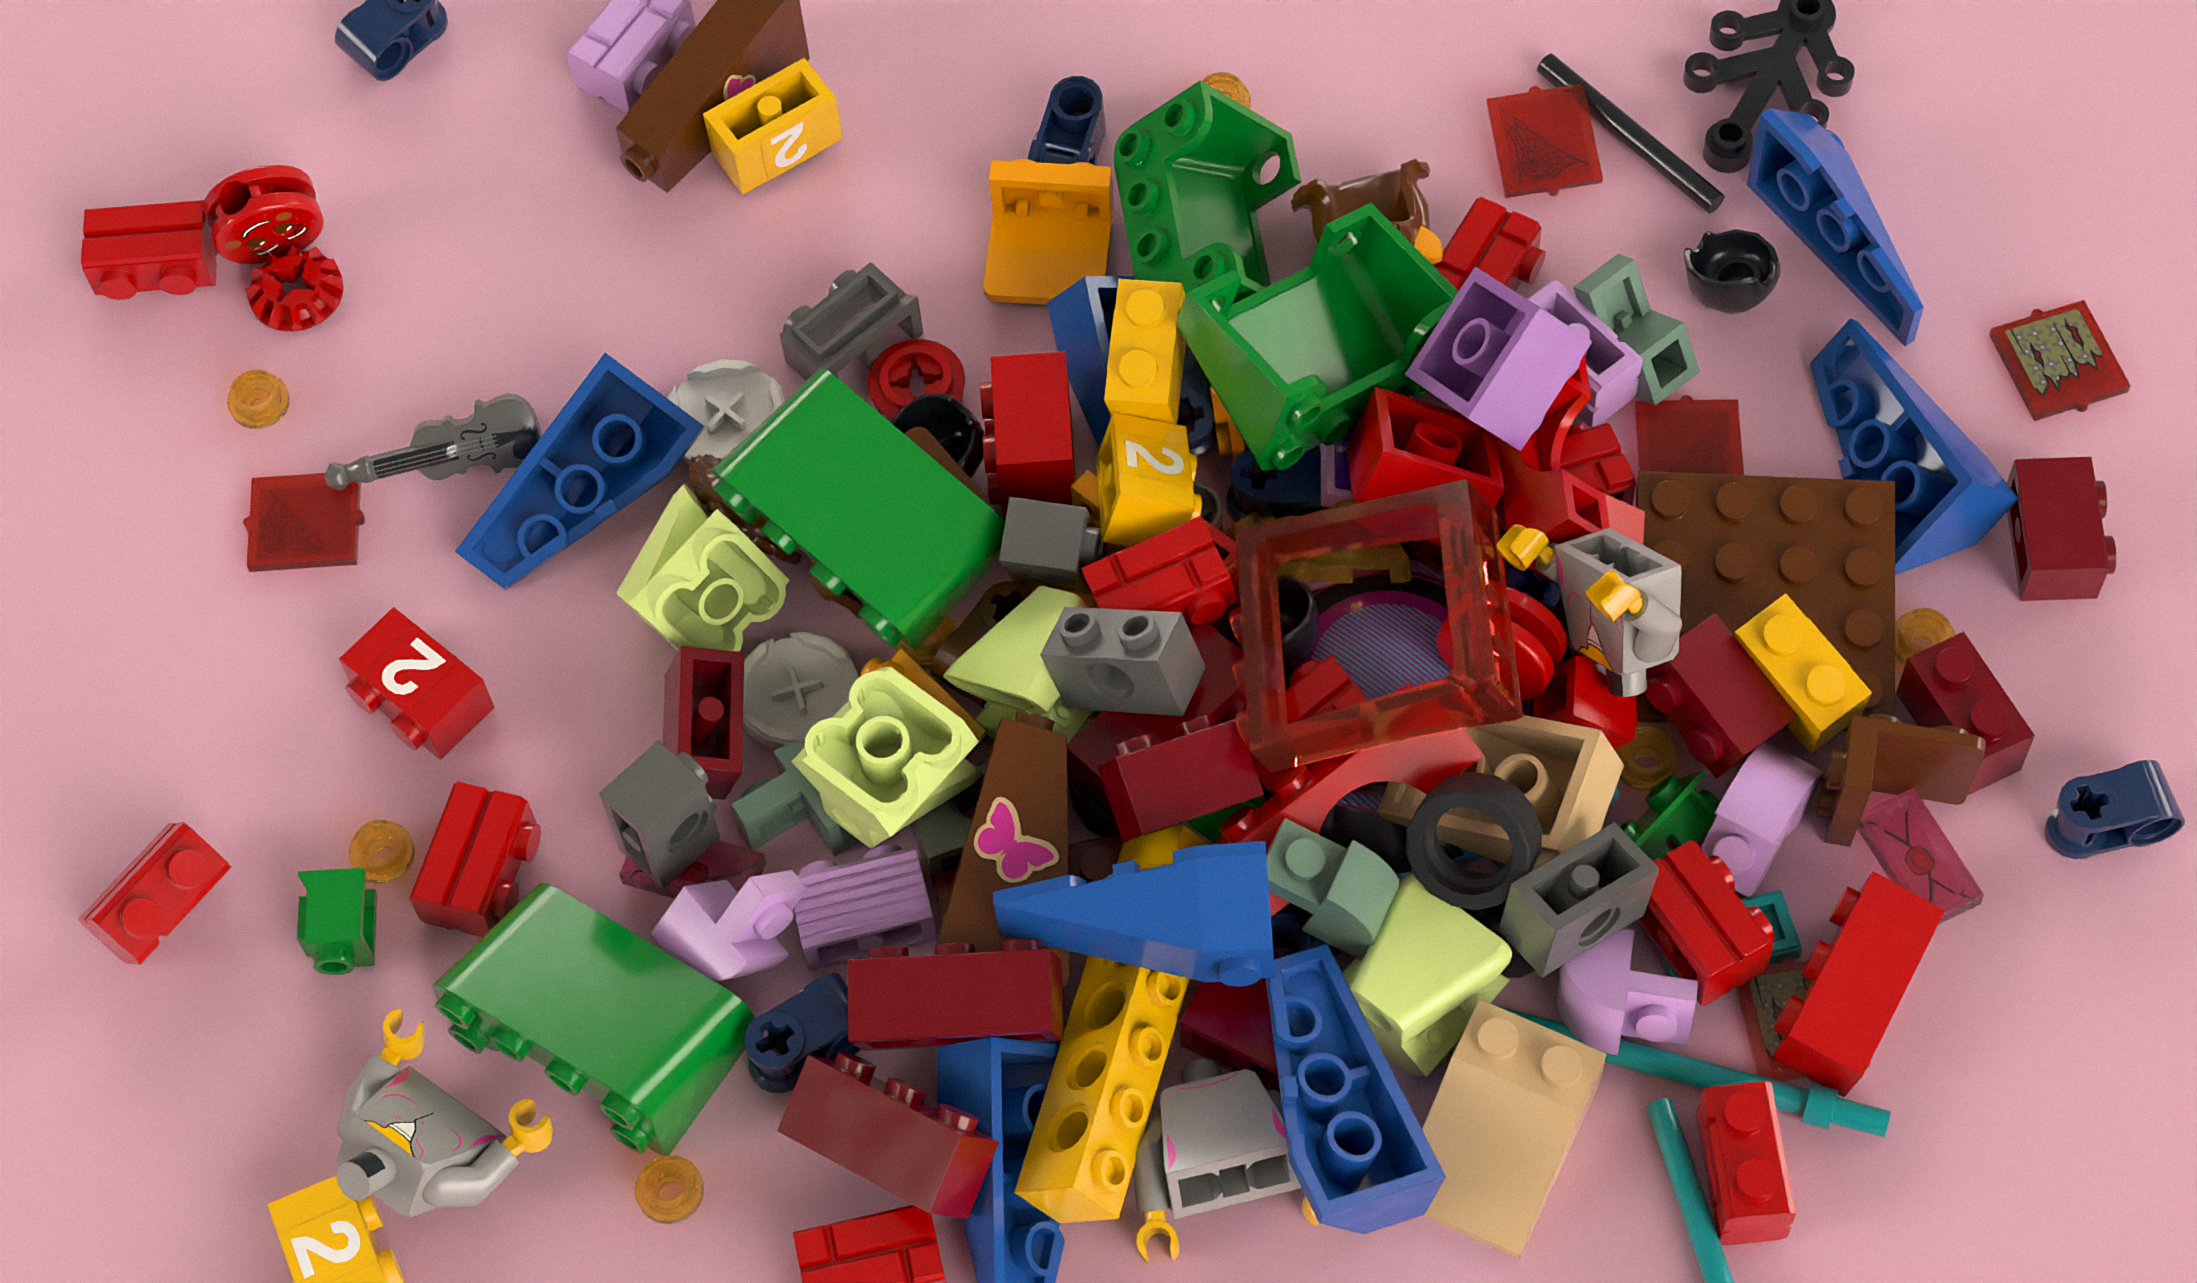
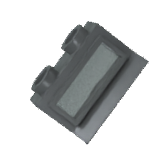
(849, 323)

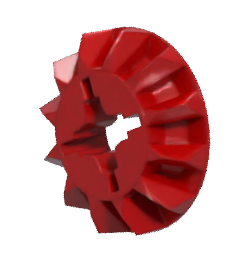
(301, 307)
(893, 369)

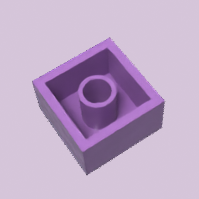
(1498, 358)

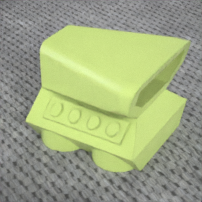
(701, 578)
(1008, 666)
(887, 757)
(1425, 977)

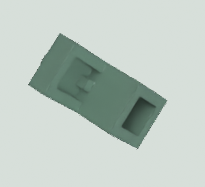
(1620, 302)
(783, 802)
(1338, 886)

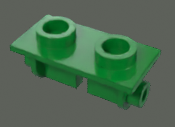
(1675, 813)

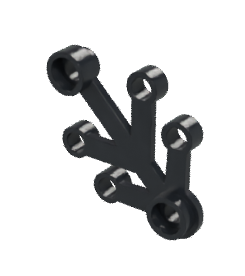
(1770, 68)

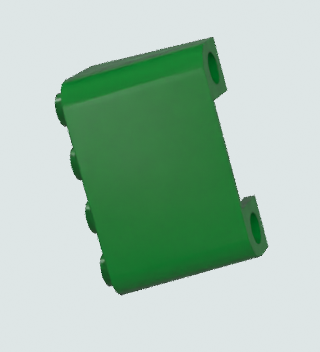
(1195, 189)
(1314, 345)
(862, 508)
(597, 1014)

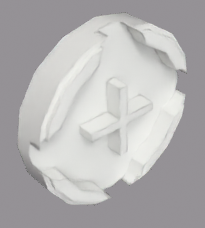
(729, 401)
(794, 687)

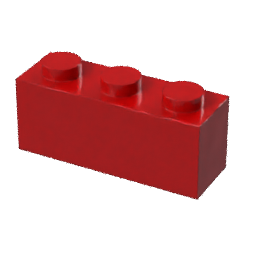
(1855, 982)

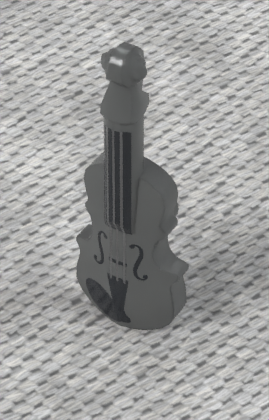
(494, 435)

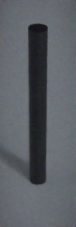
(1635, 136)

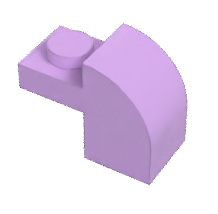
(1760, 812)
(731, 931)
(1606, 999)

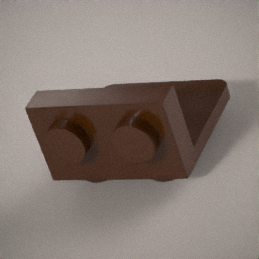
(1891, 759)

